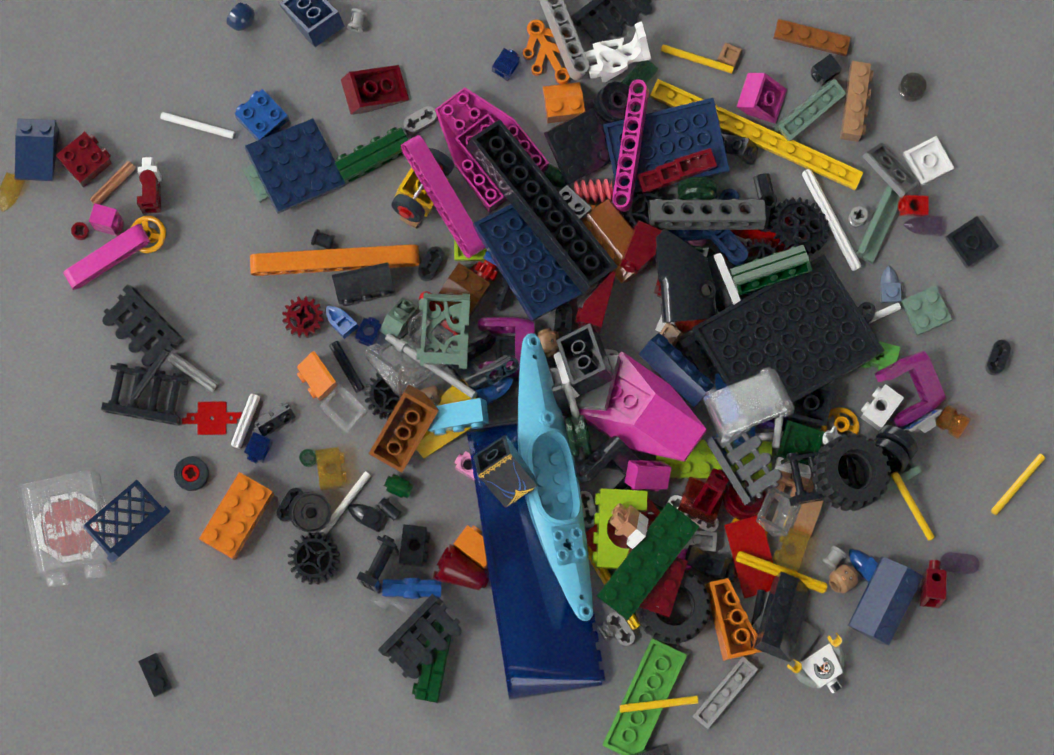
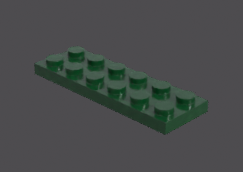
(647, 561)

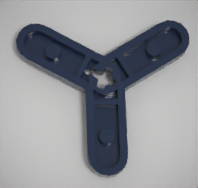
(723, 239)

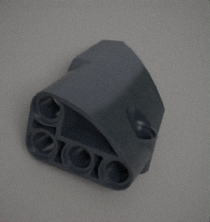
(681, 276)

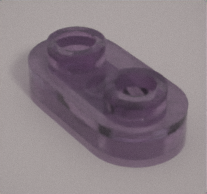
(960, 563)

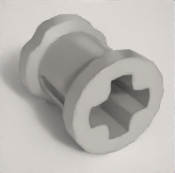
(357, 20)
(863, 216)
(834, 558)

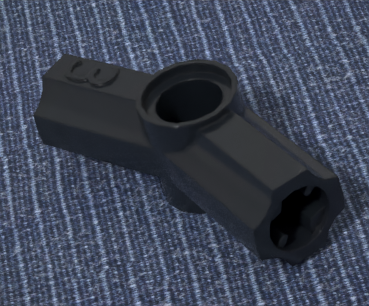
(765, 191)

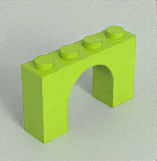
(608, 554)

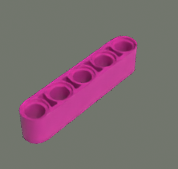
(106, 257)

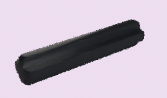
(346, 367)

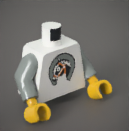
(822, 666)

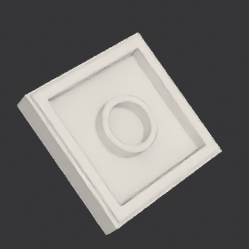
(928, 161)

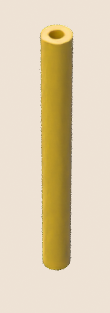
(696, 58)
(1018, 483)
(912, 505)
(658, 704)

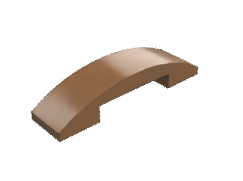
(808, 513)

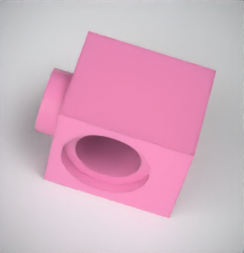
(460, 460)

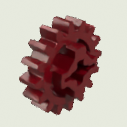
(311, 318)

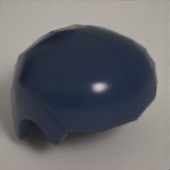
(240, 17)

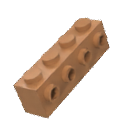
(855, 101)

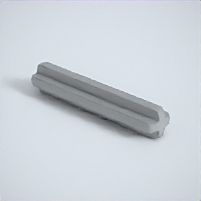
(193, 372)

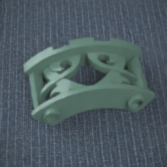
(456, 354)

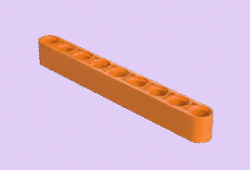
(333, 259)

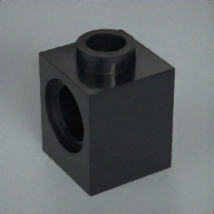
(825, 70)

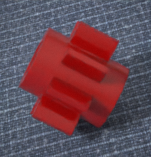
(486, 270)

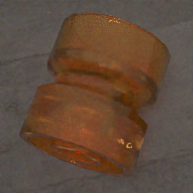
(952, 421)

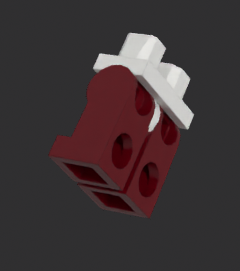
(151, 189)

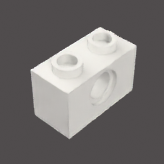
(889, 398)

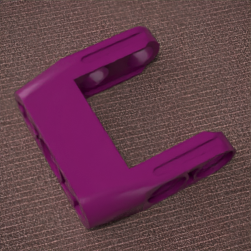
(507, 326)
(925, 382)

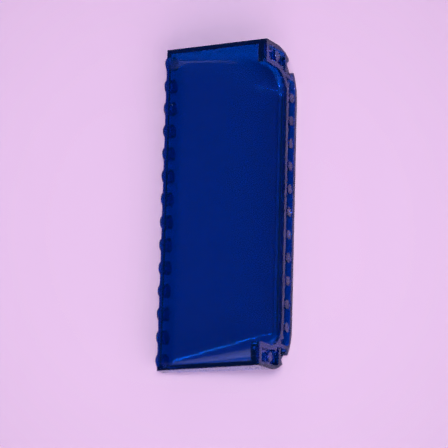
(539, 633)

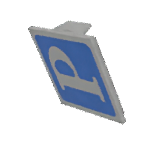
(923, 423)

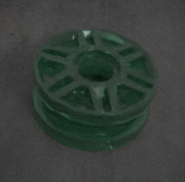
(697, 188)
(578, 436)

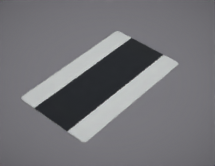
(726, 292)

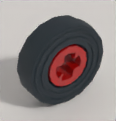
(198, 467)

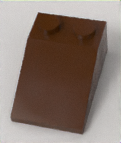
(465, 282)

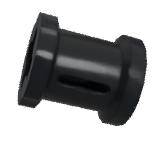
(322, 239)

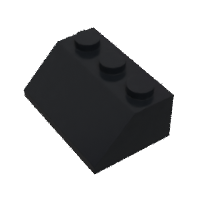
(363, 284)

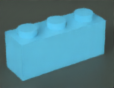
(459, 416)

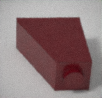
(640, 248)

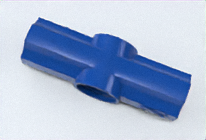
(410, 588)

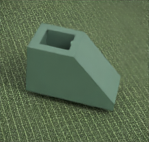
(398, 318)

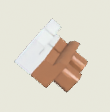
(786, 472)
(630, 523)

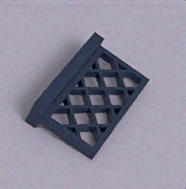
(134, 535)

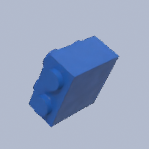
(261, 115)

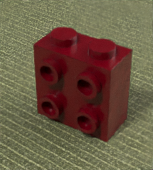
(84, 158)

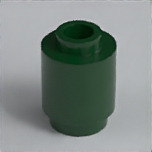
(398, 486)

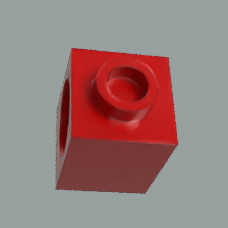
(921, 205)

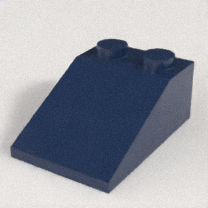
(313, 18)
(35, 149)

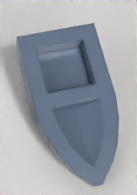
(890, 286)

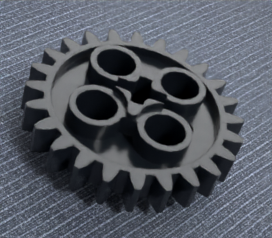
(794, 220)

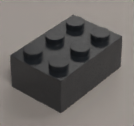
(585, 359)

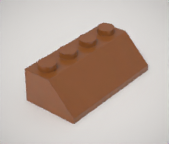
(612, 233)
(404, 428)

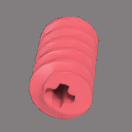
(594, 191)

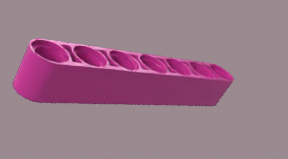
(630, 136)
(442, 195)

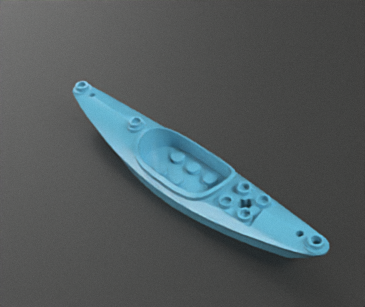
(556, 500)

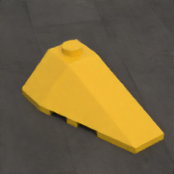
(430, 441)

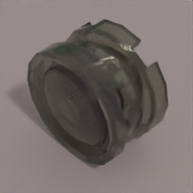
(912, 87)

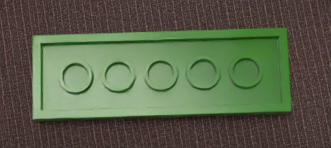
(650, 683)

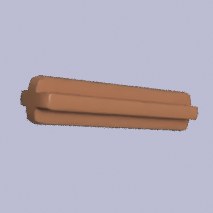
(113, 183)

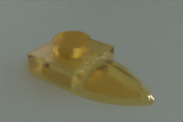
(9, 191)

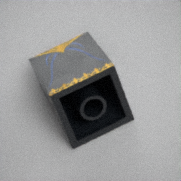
(504, 471)

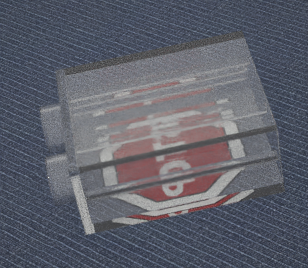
(53, 523)

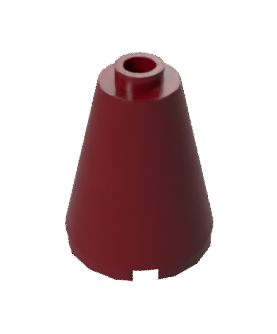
(460, 570)

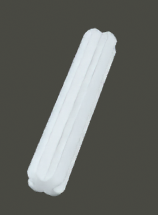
(245, 421)

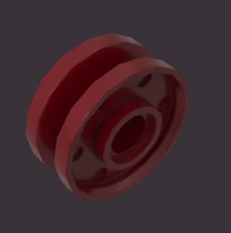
(736, 507)

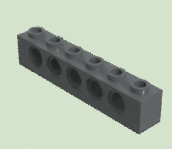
(700, 221)

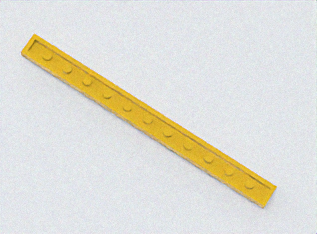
(765, 138)

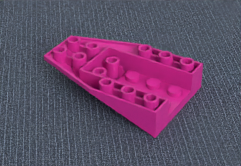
(463, 118)
(647, 414)

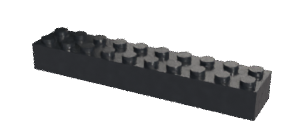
(541, 206)

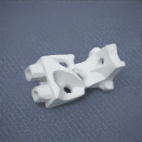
(624, 55)

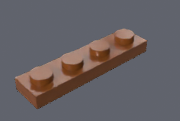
(811, 37)

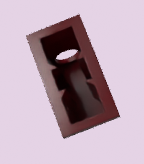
(715, 484)
(933, 585)

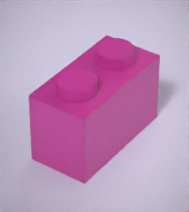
(106, 219)
(647, 475)

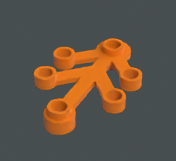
(545, 49)

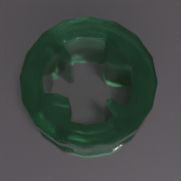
(303, 461)

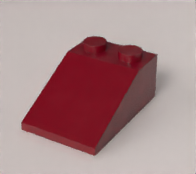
(374, 89)
(596, 305)

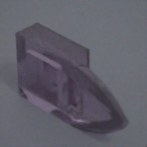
(925, 225)

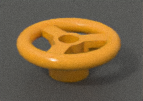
(154, 233)
(847, 427)

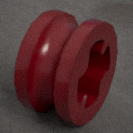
(74, 231)

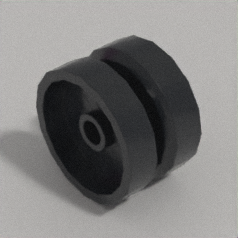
(898, 447)

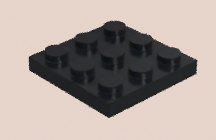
(578, 145)

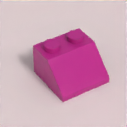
(761, 97)

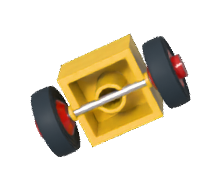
(411, 198)

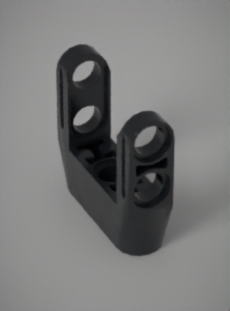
(479, 378)
(613, 450)

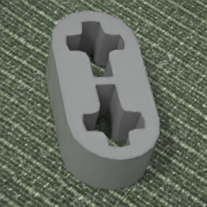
(422, 124)
(624, 626)

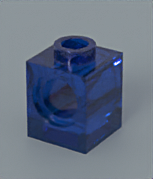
(506, 63)
(368, 340)
(257, 448)

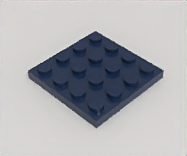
(295, 165)

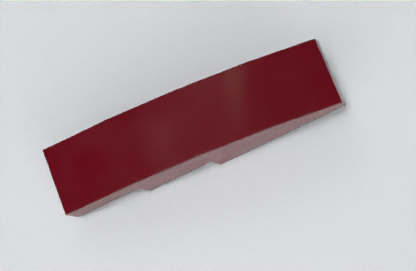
(677, 170)

